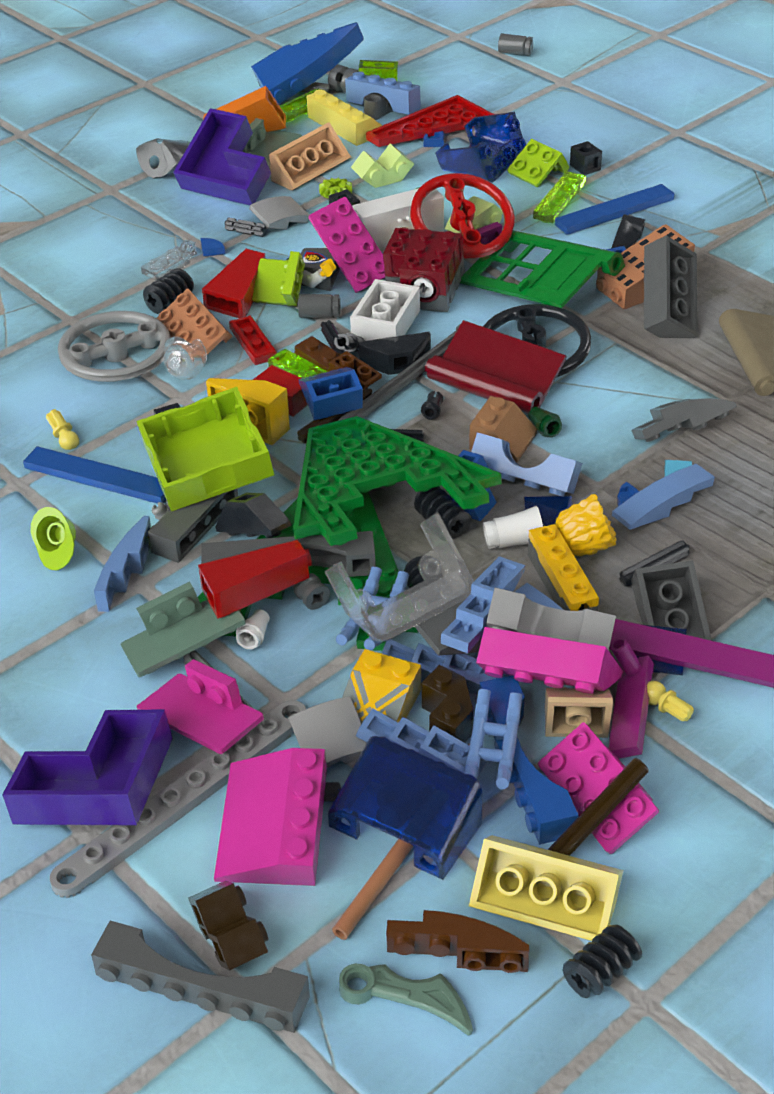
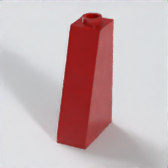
(233, 287)
(253, 576)

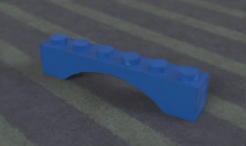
(546, 804)

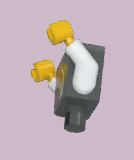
(319, 268)

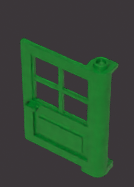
(551, 281)

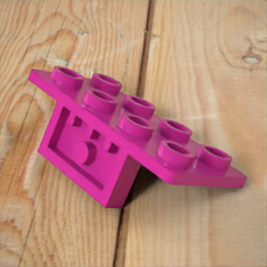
(349, 243)
(204, 707)
(585, 770)

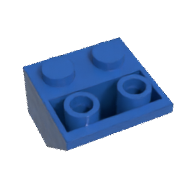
(332, 392)

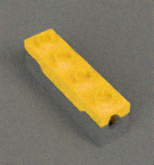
(560, 570)

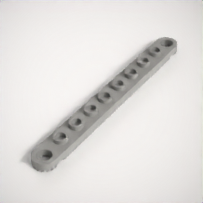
(171, 804)

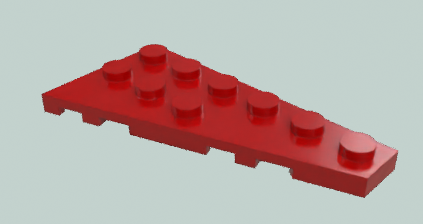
(444, 116)

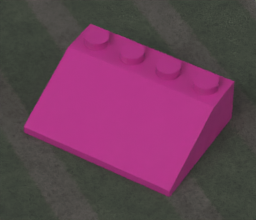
(548, 660)
(273, 818)

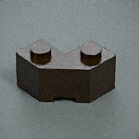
(449, 703)
(224, 921)

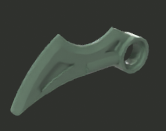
(429, 994)

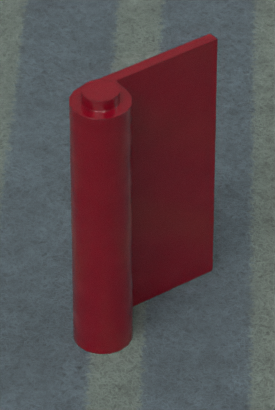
(496, 366)

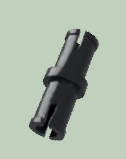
(348, 342)

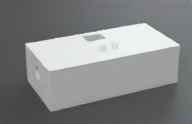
(392, 212)

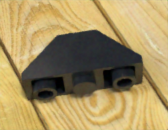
(394, 353)
(253, 516)

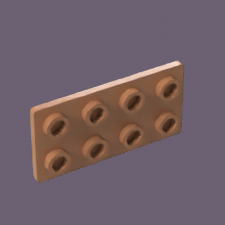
(192, 321)

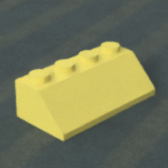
(344, 118)
(545, 888)

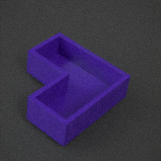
(216, 160)
(95, 785)

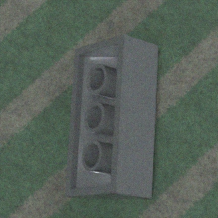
(670, 289)

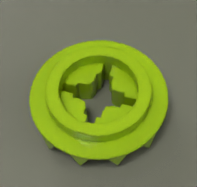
(333, 186)

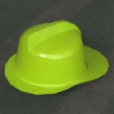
(53, 537)

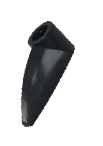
(629, 231)

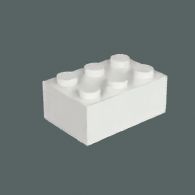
(385, 310)

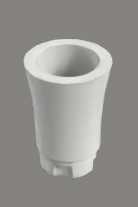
(511, 529)

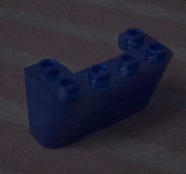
(490, 150)
(412, 801)

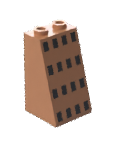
(628, 286)

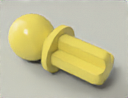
(62, 430)
(668, 701)

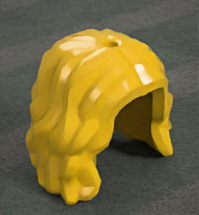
(586, 527)

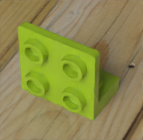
(536, 163)
(279, 280)

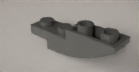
(684, 414)

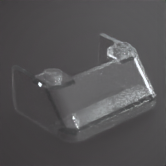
(443, 586)

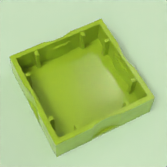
(205, 449)

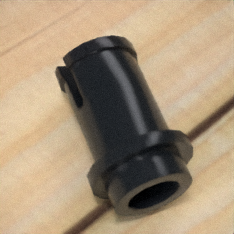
(431, 408)

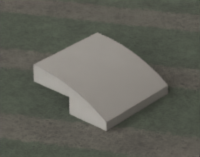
(279, 211)
(331, 728)

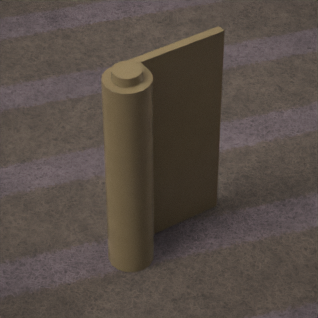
(753, 344)

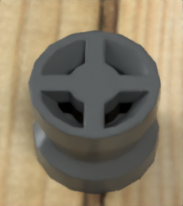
(312, 592)

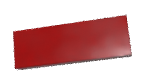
(252, 339)

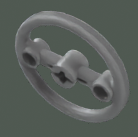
(113, 346)

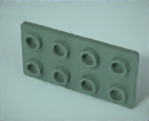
(264, 143)
(175, 627)

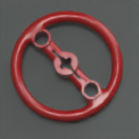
(464, 211)

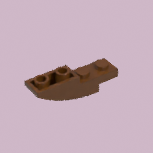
(329, 360)
(471, 940)

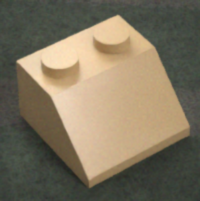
(569, 708)

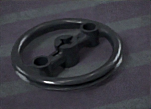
(536, 334)

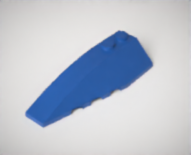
(302, 64)

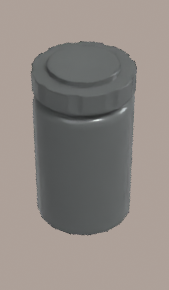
(515, 44)
(319, 306)

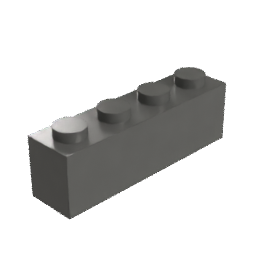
(183, 528)

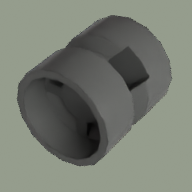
(338, 75)

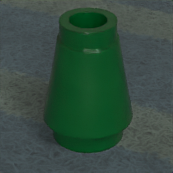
(546, 422)

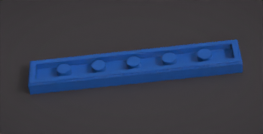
(614, 209)
(95, 474)

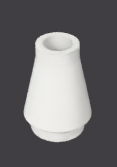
(253, 632)

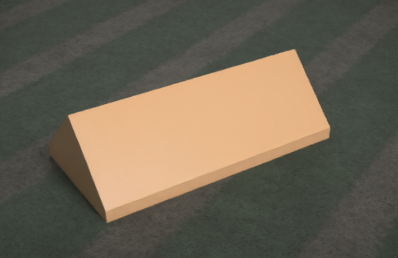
(307, 157)

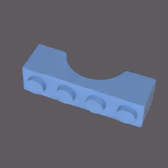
(402, 96)
(555, 472)

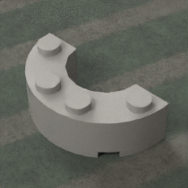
(519, 614)

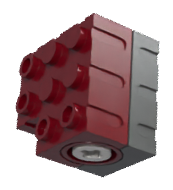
(426, 261)

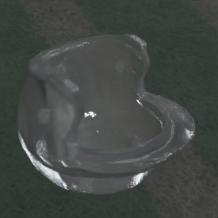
(184, 359)

